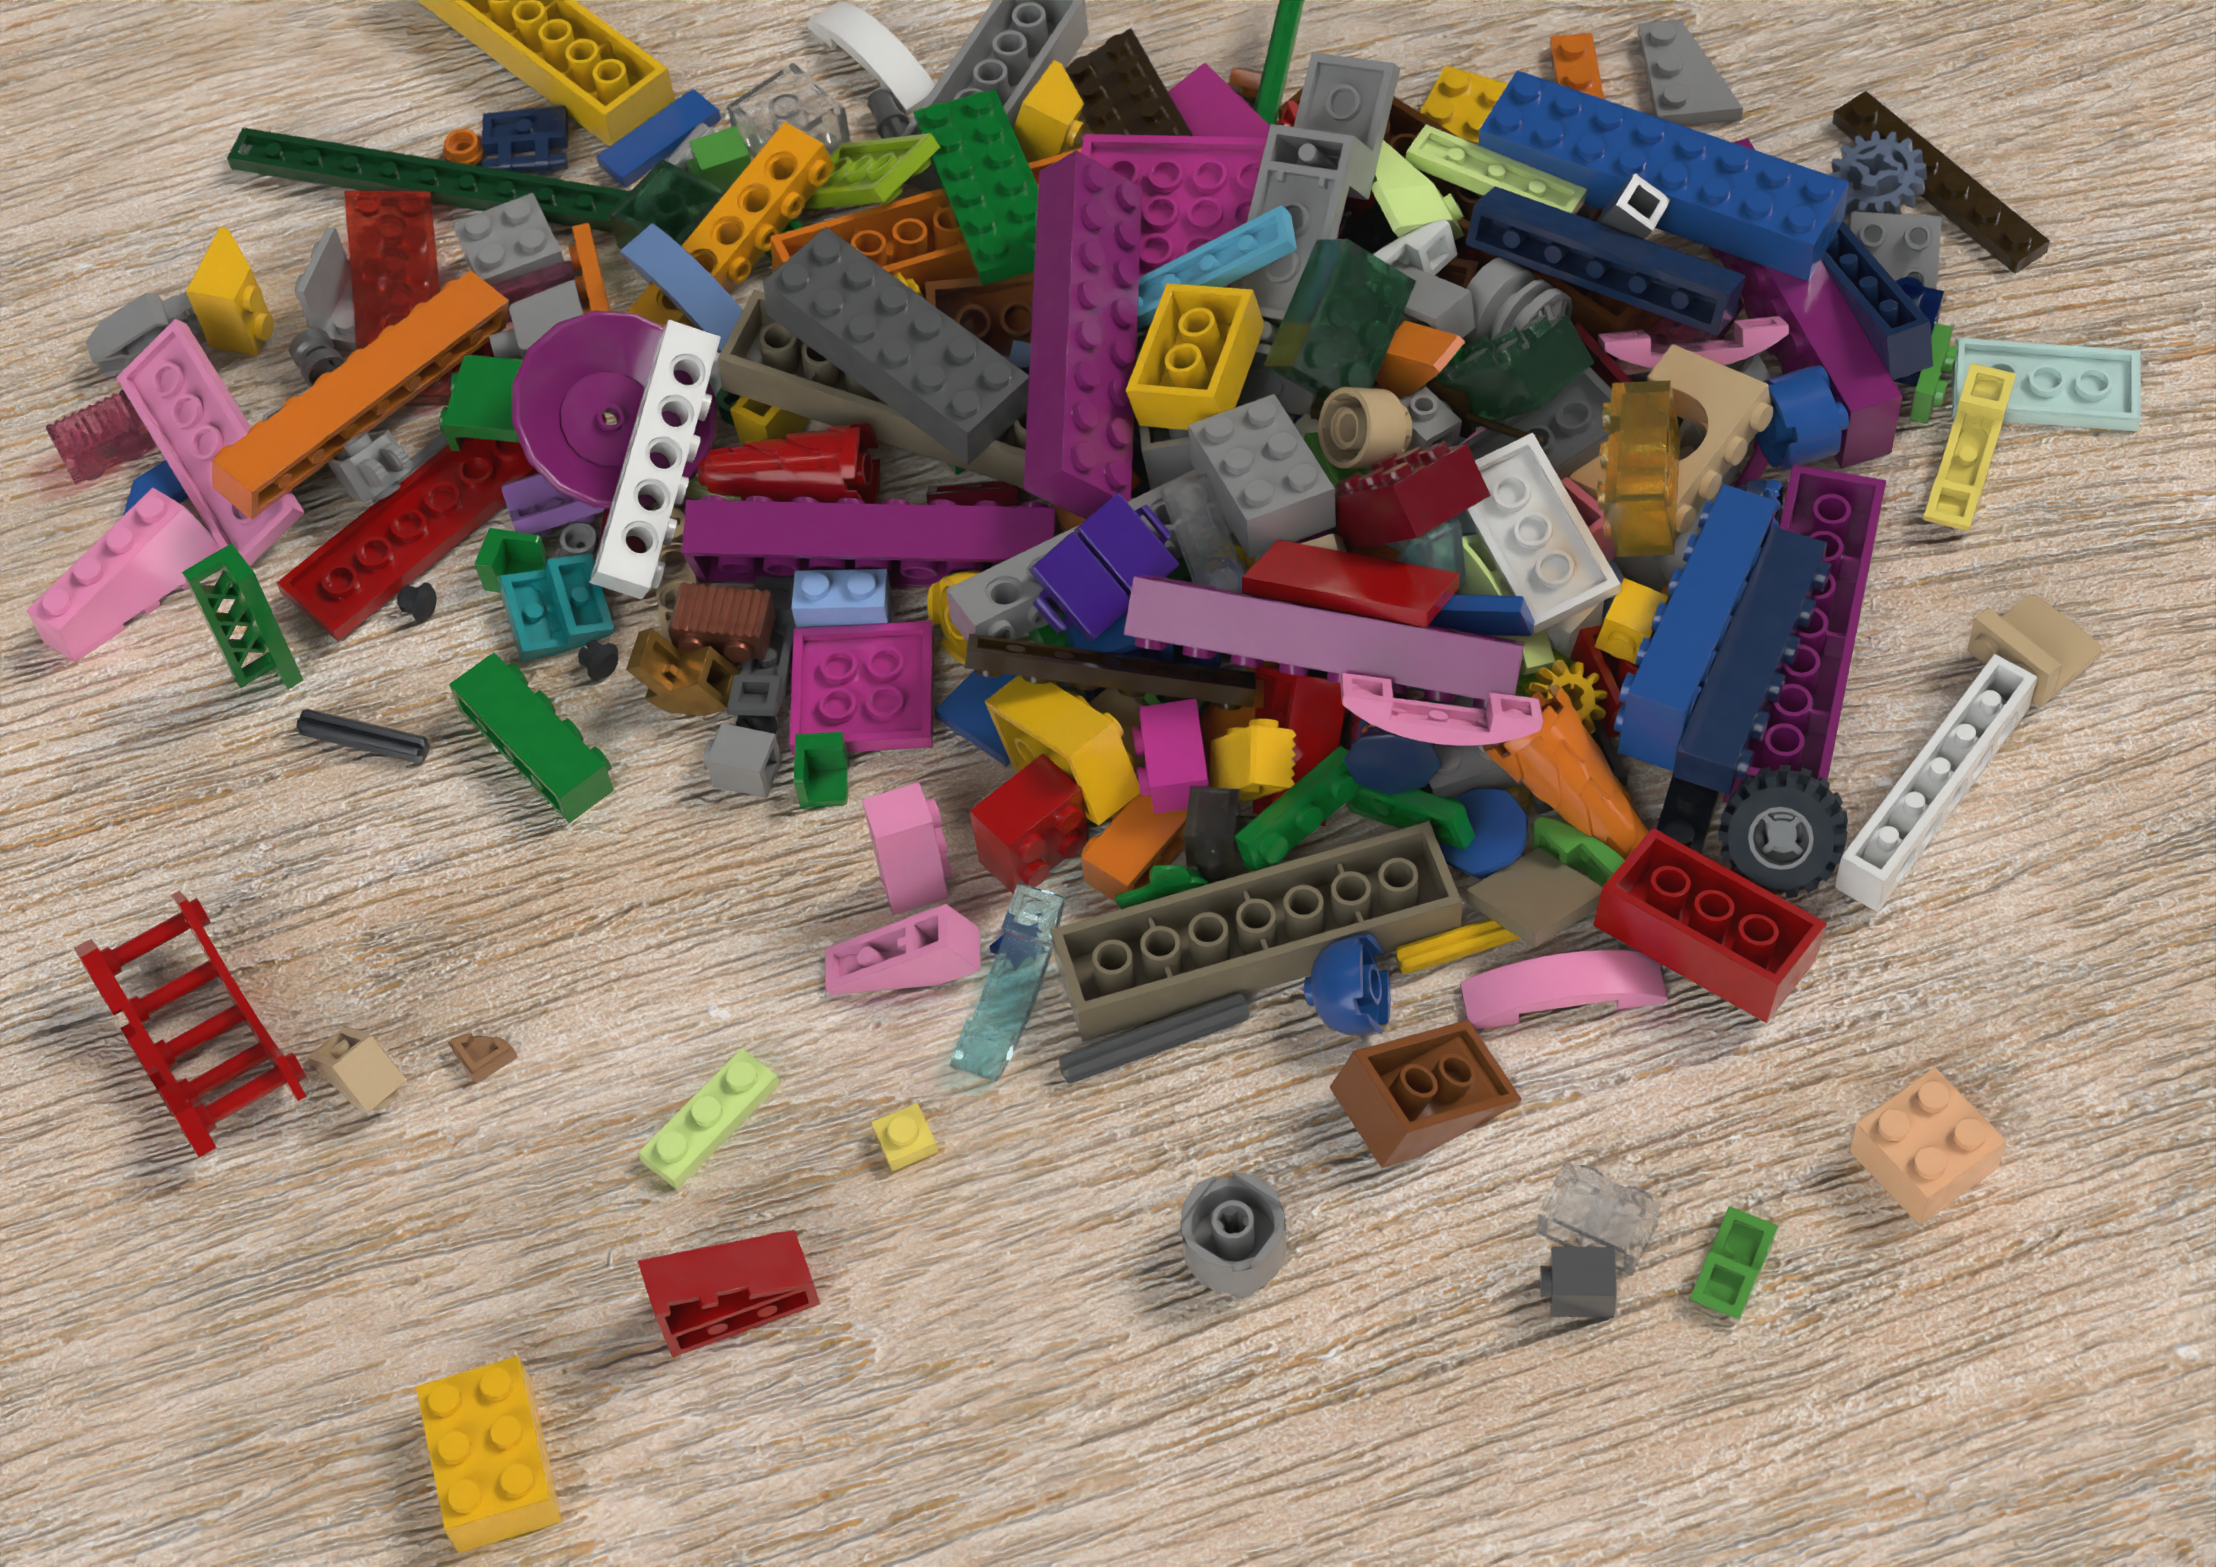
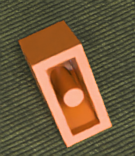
(1416, 357)

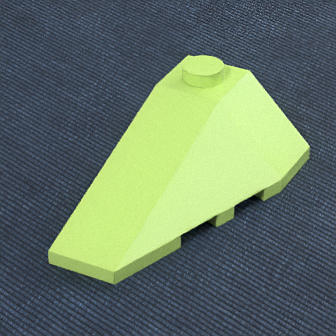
(1410, 197)

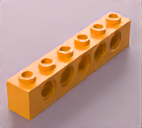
(775, 181)

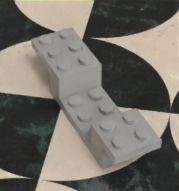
(1311, 174)

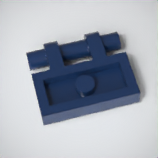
(526, 132)

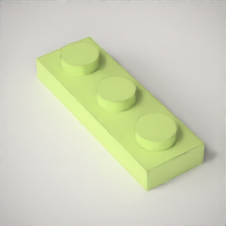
(709, 1118)

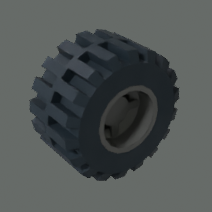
(1783, 830)

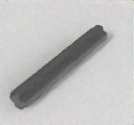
(1154, 1037)

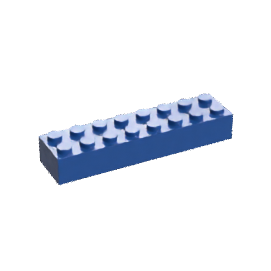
(1716, 188)

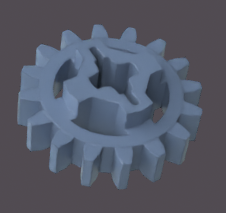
(1878, 176)

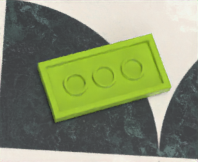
(873, 170)

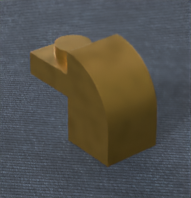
(678, 681)

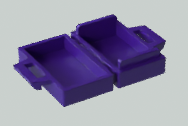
(1095, 567)

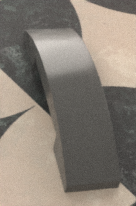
(764, 682)

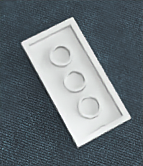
(1539, 535)

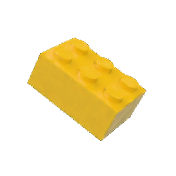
(1195, 355)
(1073, 736)
(488, 1454)

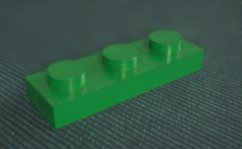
(1415, 807)
(1297, 812)

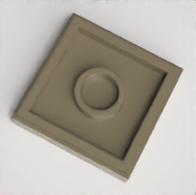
(1535, 897)

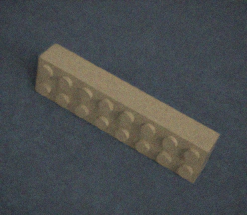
(784, 372)
(1252, 929)

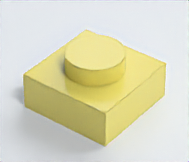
(904, 1137)

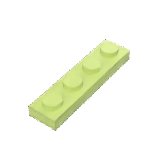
(1482, 169)

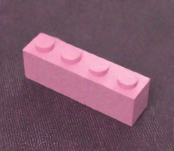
(121, 575)

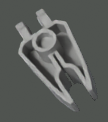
(134, 326)
(371, 465)

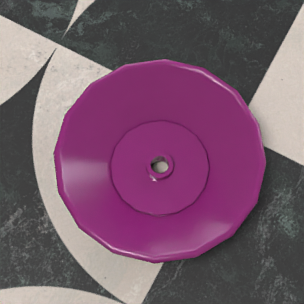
(574, 377)

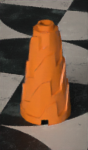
(1572, 775)

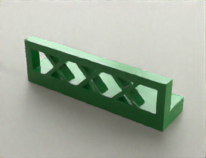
(263, 631)

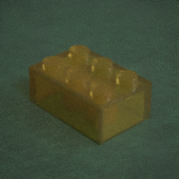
(1640, 469)

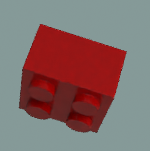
(1030, 824)

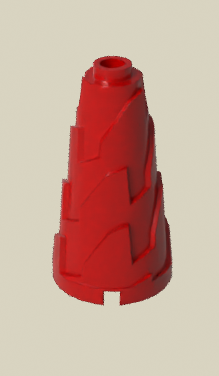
(803, 464)

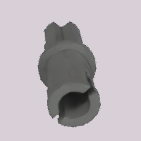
(889, 119)

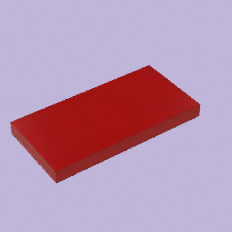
(1351, 583)

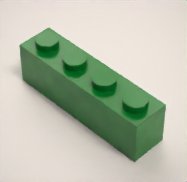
(532, 736)

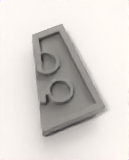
(1682, 78)

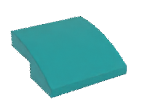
(555, 607)

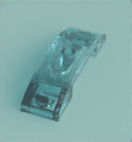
(1012, 984)

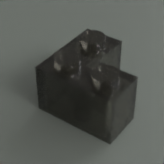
(1210, 831)

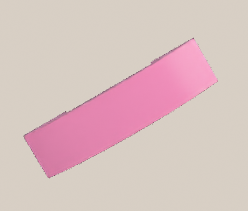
(1750, 338)
(1502, 721)
(1561, 982)

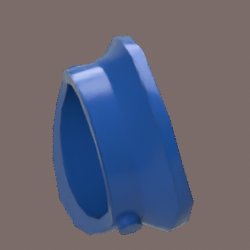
(1499, 833)

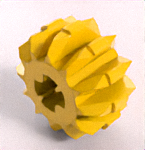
(1576, 686)

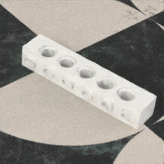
(616, 565)
(1935, 783)

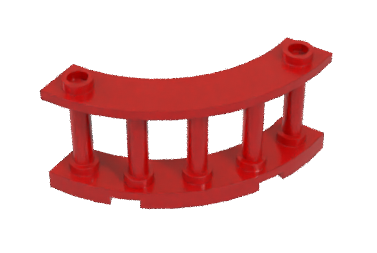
(158, 1058)

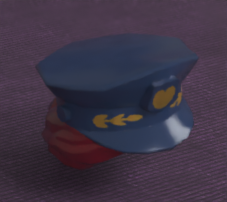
(1389, 760)

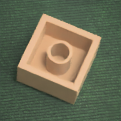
(1927, 1146)

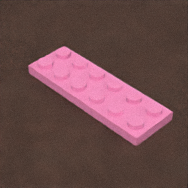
(190, 422)

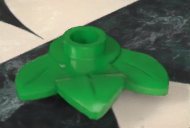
(1164, 881)

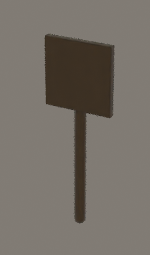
(1460, 405)

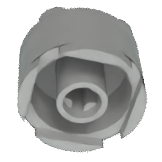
(1234, 1233)

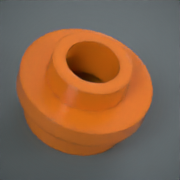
(463, 147)

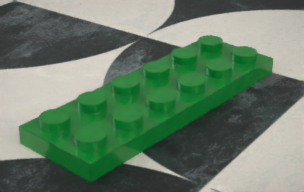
(985, 183)

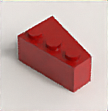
(1310, 709)

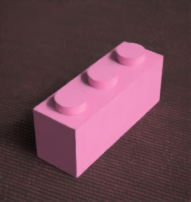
(908, 847)

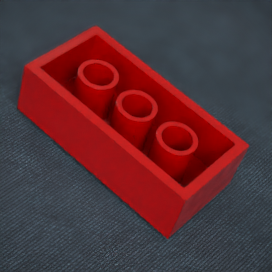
(1709, 924)

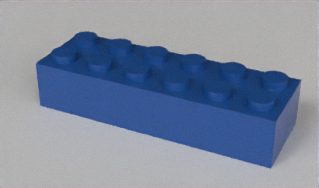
(1691, 625)

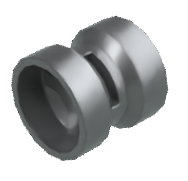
(314, 354)

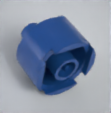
(1804, 419)

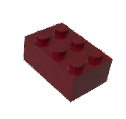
(1407, 495)

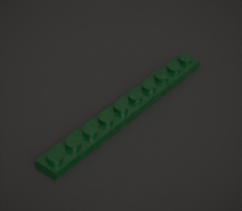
(447, 181)

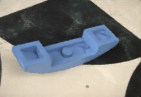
(683, 281)

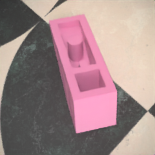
(905, 954)

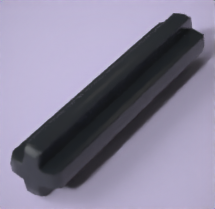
(363, 735)

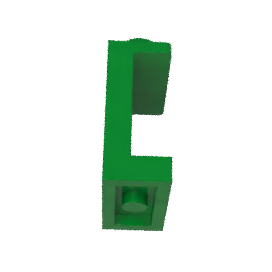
(480, 401)

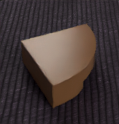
(482, 1054)

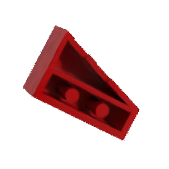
(727, 1288)

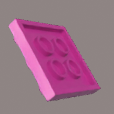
(865, 683)

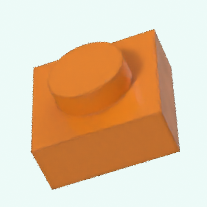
(1246, 79)

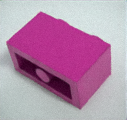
(1173, 753)

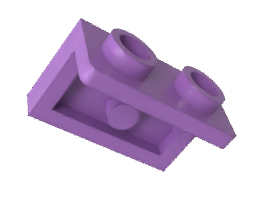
(539, 507)

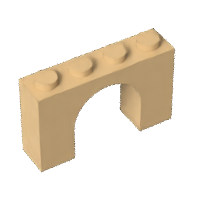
(1719, 401)

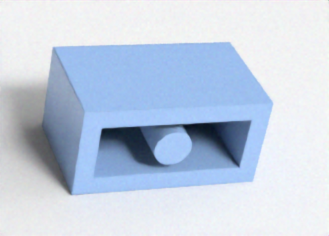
(841, 598)

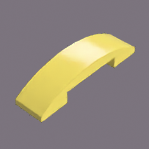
(1970, 447)

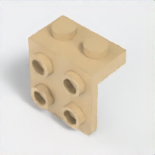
(2037, 641)

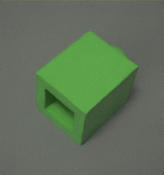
(719, 157)

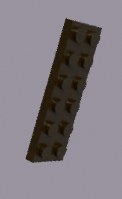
(1124, 91)

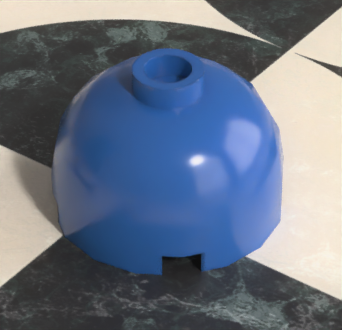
(1349, 988)

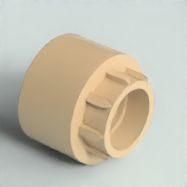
(1363, 423)

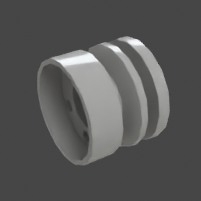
(1510, 296)

